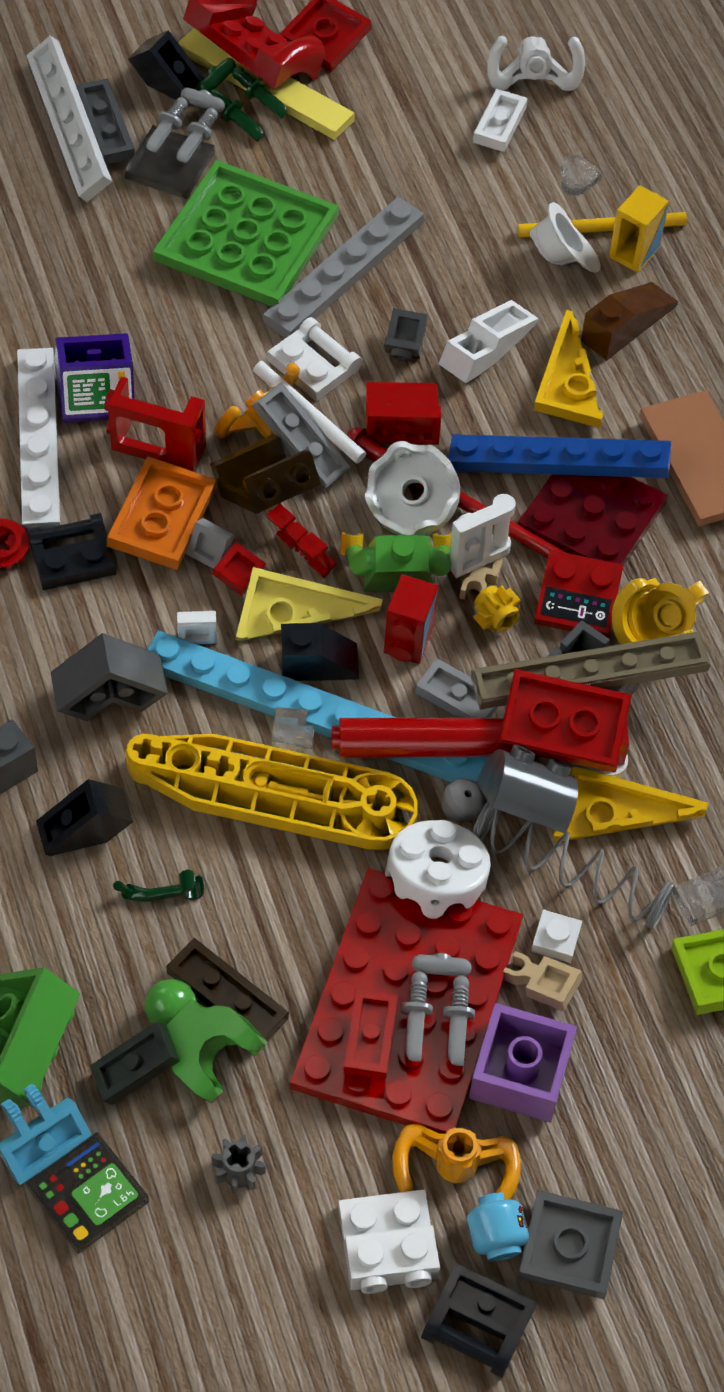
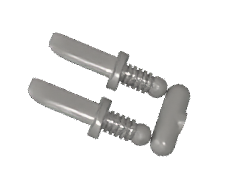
(198, 131)
(418, 1008)

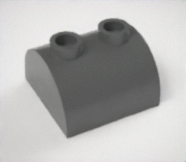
(530, 789)

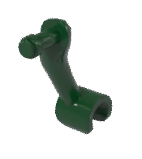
(188, 888)

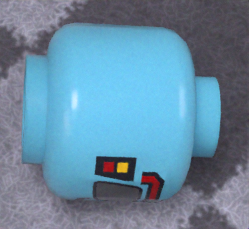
(497, 1227)

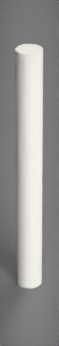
(331, 431)

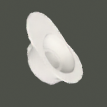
(562, 242)

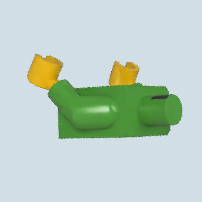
(396, 555)

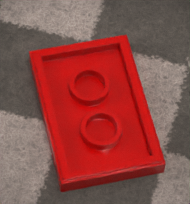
(565, 720)

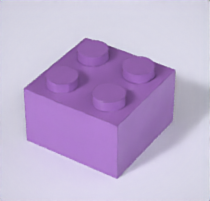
(522, 1062)

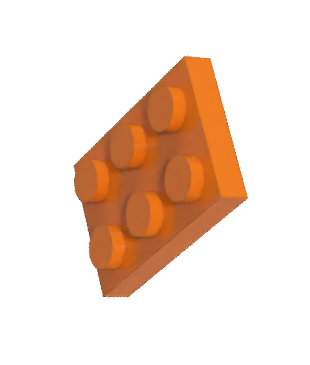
(161, 513)

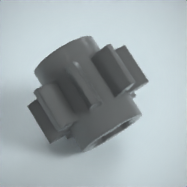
(235, 1174)

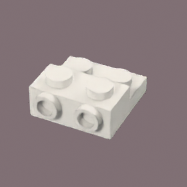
(388, 1241)

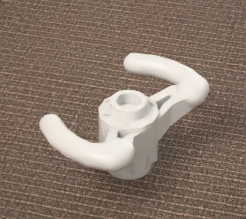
(535, 63)

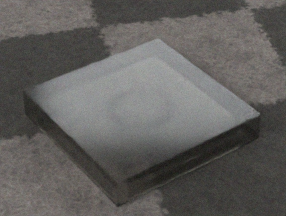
(163, 170)

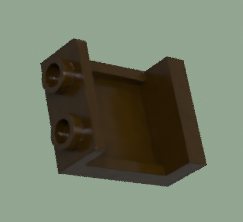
(264, 475)

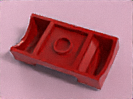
(251, 43)

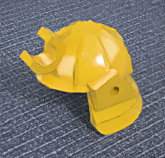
(655, 610)

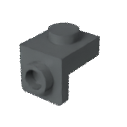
(405, 334)

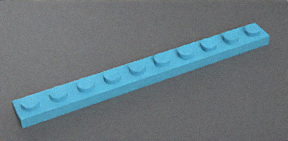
(267, 690)

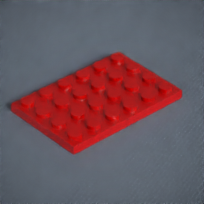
(378, 957)

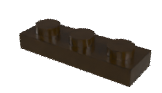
(222, 985)

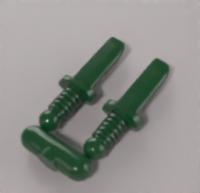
(254, 87)

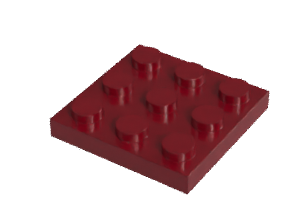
(594, 515)

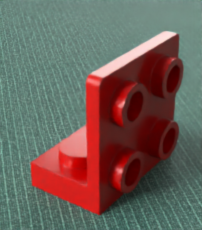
(403, 412)

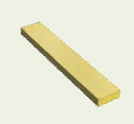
(299, 99)

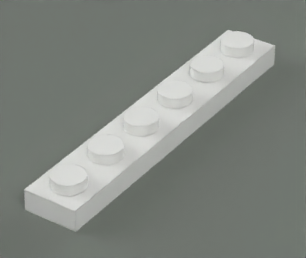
(69, 119)
(38, 438)

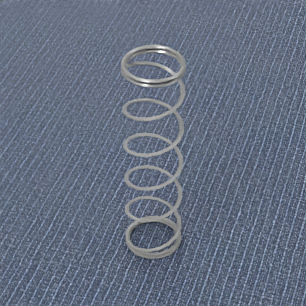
(489, 817)

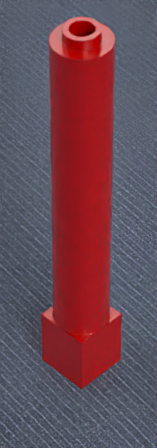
(423, 738)

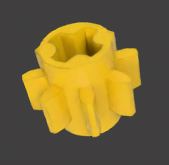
(496, 609)

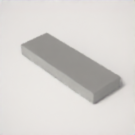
(299, 433)

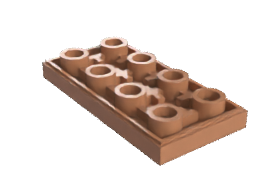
(697, 450)

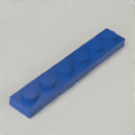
(561, 456)

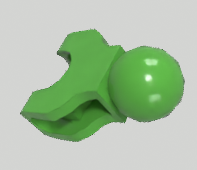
(198, 1033)

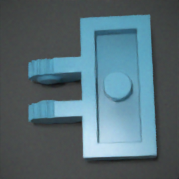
(43, 1139)

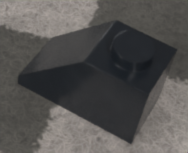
(165, 65)
(317, 653)
(84, 818)

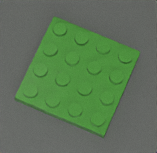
(246, 233)

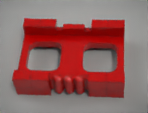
(296, 537)

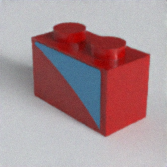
(410, 619)

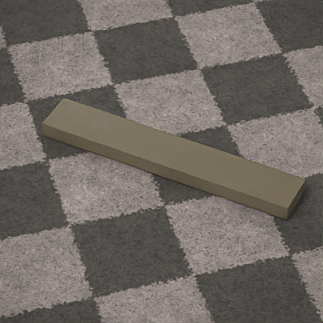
(600, 666)

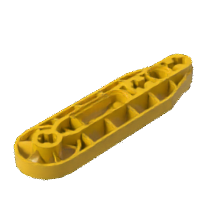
(274, 787)

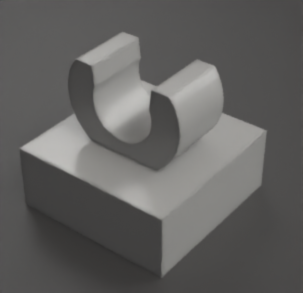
(209, 543)

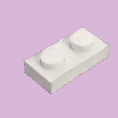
(500, 120)

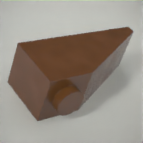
(624, 317)

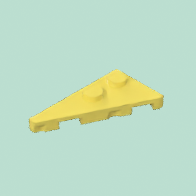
(284, 599)

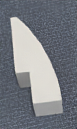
(486, 340)

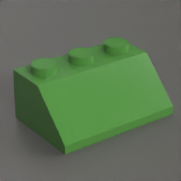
(32, 1021)

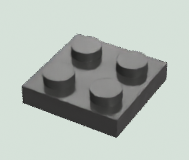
(571, 1244)

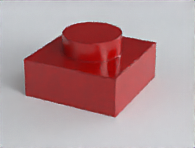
(237, 567)

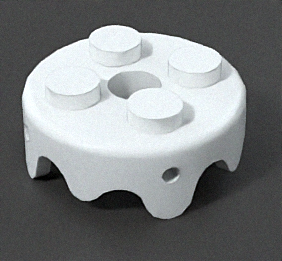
(406, 465)
(436, 883)

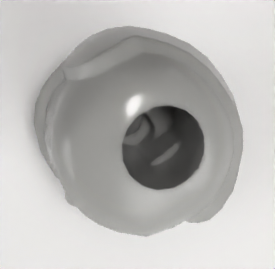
(462, 800)

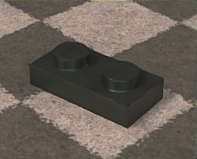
(134, 1063)

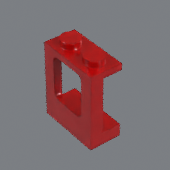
(183, 430)

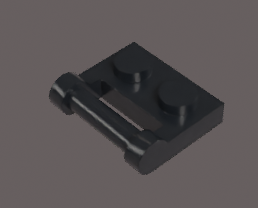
(74, 561)
(485, 1307)

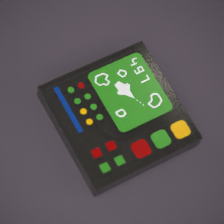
(87, 1192)

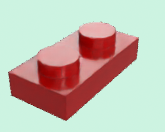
(370, 1034)

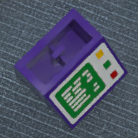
(87, 371)

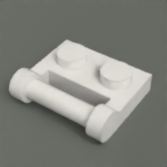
(316, 373)
(473, 540)

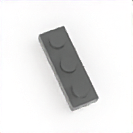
(106, 121)

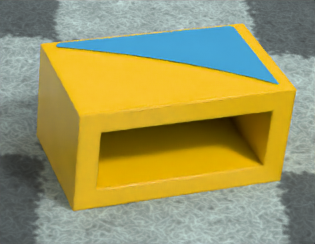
(638, 228)

